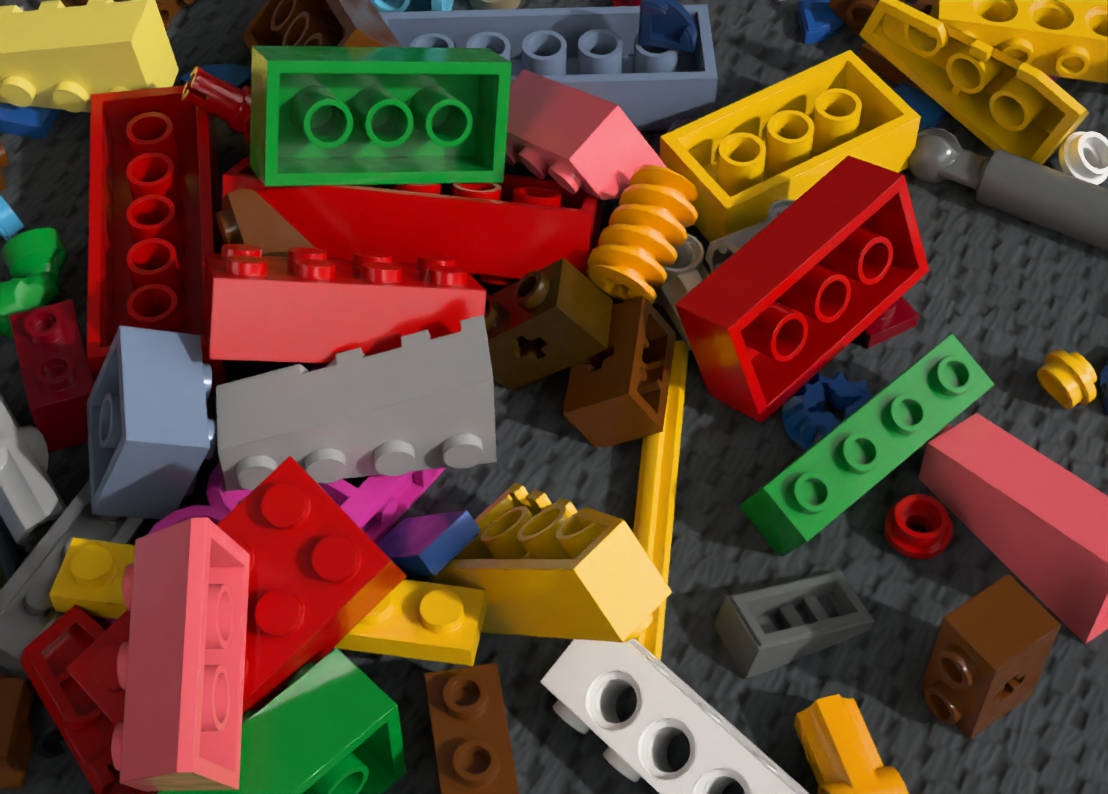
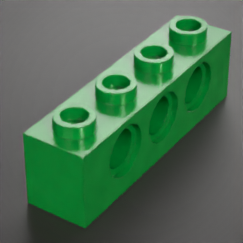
(866, 446)

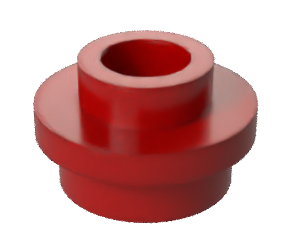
(921, 511)

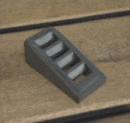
(757, 644)

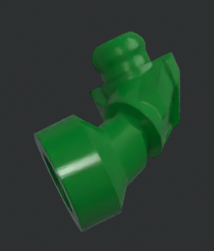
(35, 265)

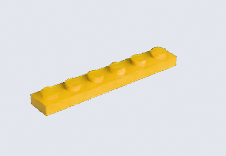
(410, 622)

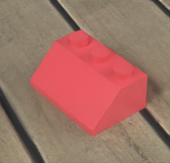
(573, 137)
(183, 660)

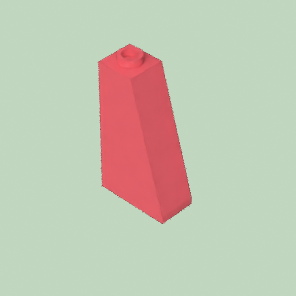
(1029, 515)

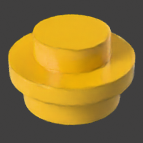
(1068, 378)

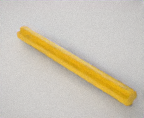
(658, 490)

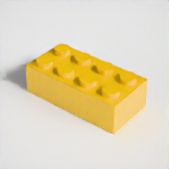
(788, 140)

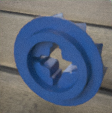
(803, 410)

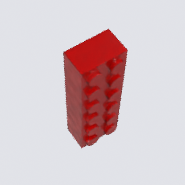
(150, 217)
(486, 226)

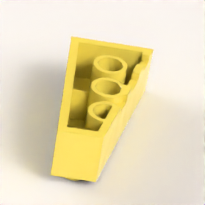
(68, 53)

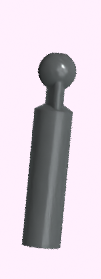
(1016, 186)

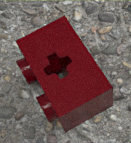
(54, 372)

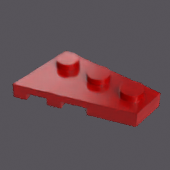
(72, 710)

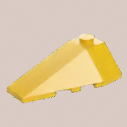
(980, 86)

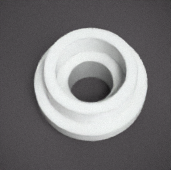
(1085, 156)

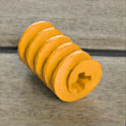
(643, 234)

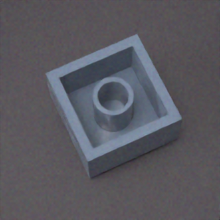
(148, 423)

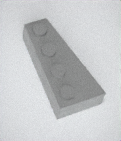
(364, 413)

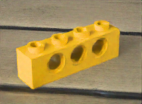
(1049, 35)

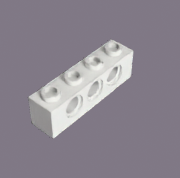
(587, 688)

